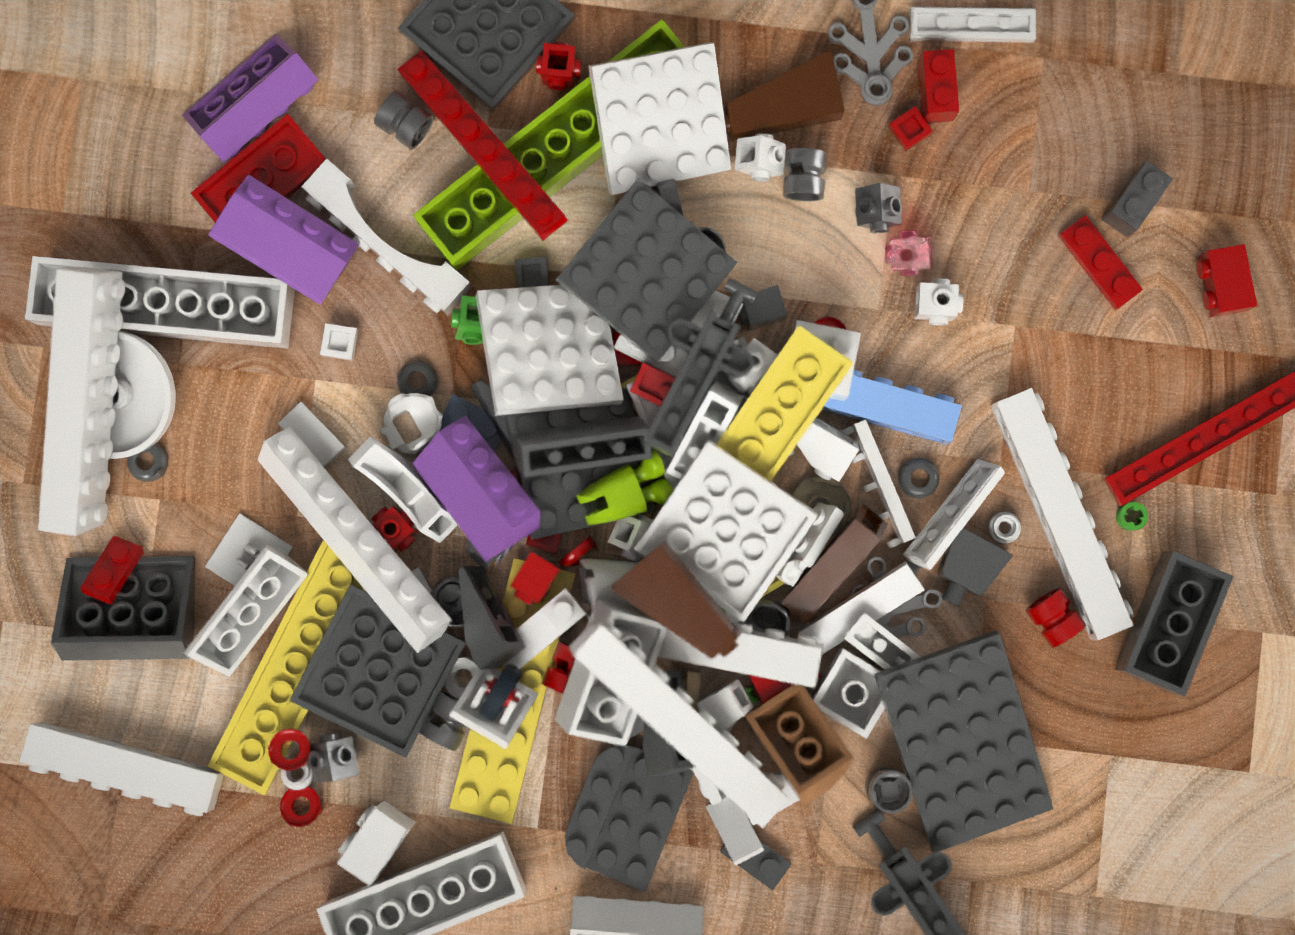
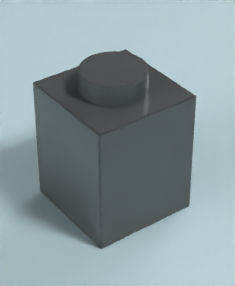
(765, 310)

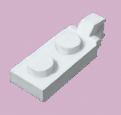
(811, 544)

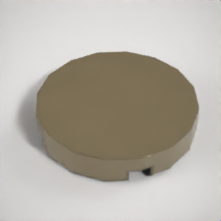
(824, 491)

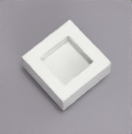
(339, 342)

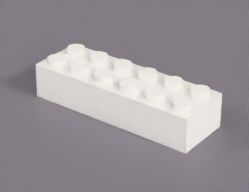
(430, 893)

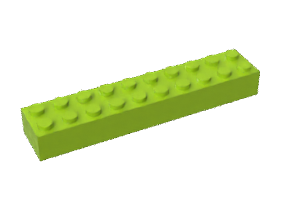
(551, 150)

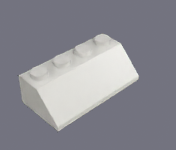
(247, 611)
(588, 704)
(630, 917)

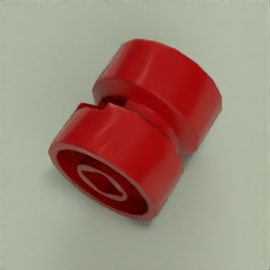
(1056, 618)
(558, 675)

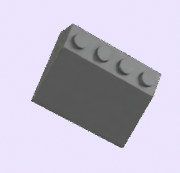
(145, 621)

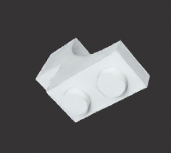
(404, 486)
(726, 707)

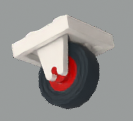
(495, 704)

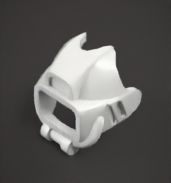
(424, 414)

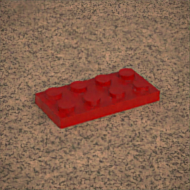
(278, 158)

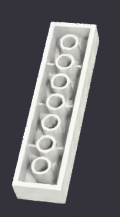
(181, 303)
(80, 399)

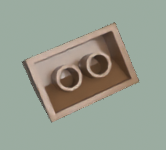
(801, 742)

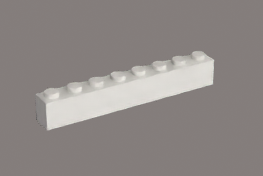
(1062, 514)
(353, 539)
(678, 722)

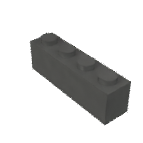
(581, 446)

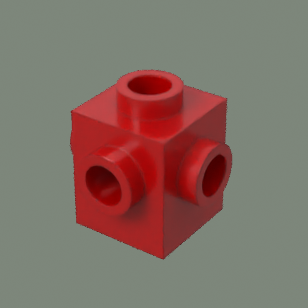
(558, 55)
(405, 530)

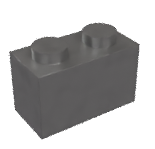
(1137, 199)

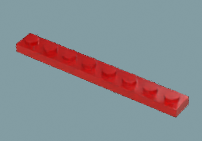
(483, 146)
(1203, 440)

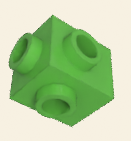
(467, 321)

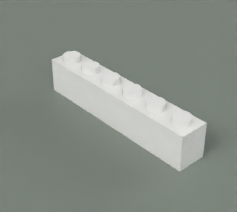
(757, 654)
(121, 767)

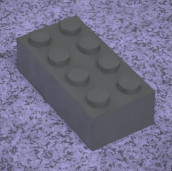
(1174, 622)

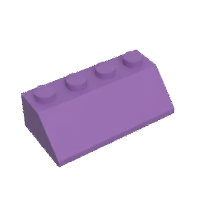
(250, 97)
(283, 239)
(477, 489)

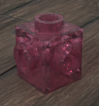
(921, 249)

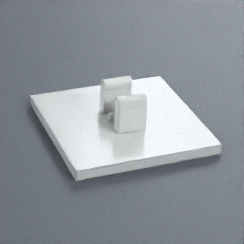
(241, 548)

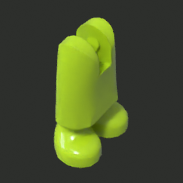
(624, 493)

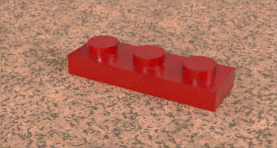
(1100, 262)

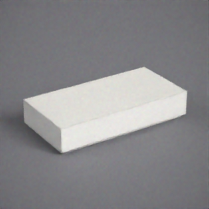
(313, 433)
(735, 830)

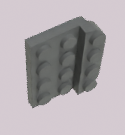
(624, 816)

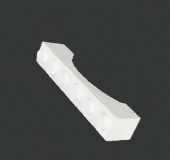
(333, 191)

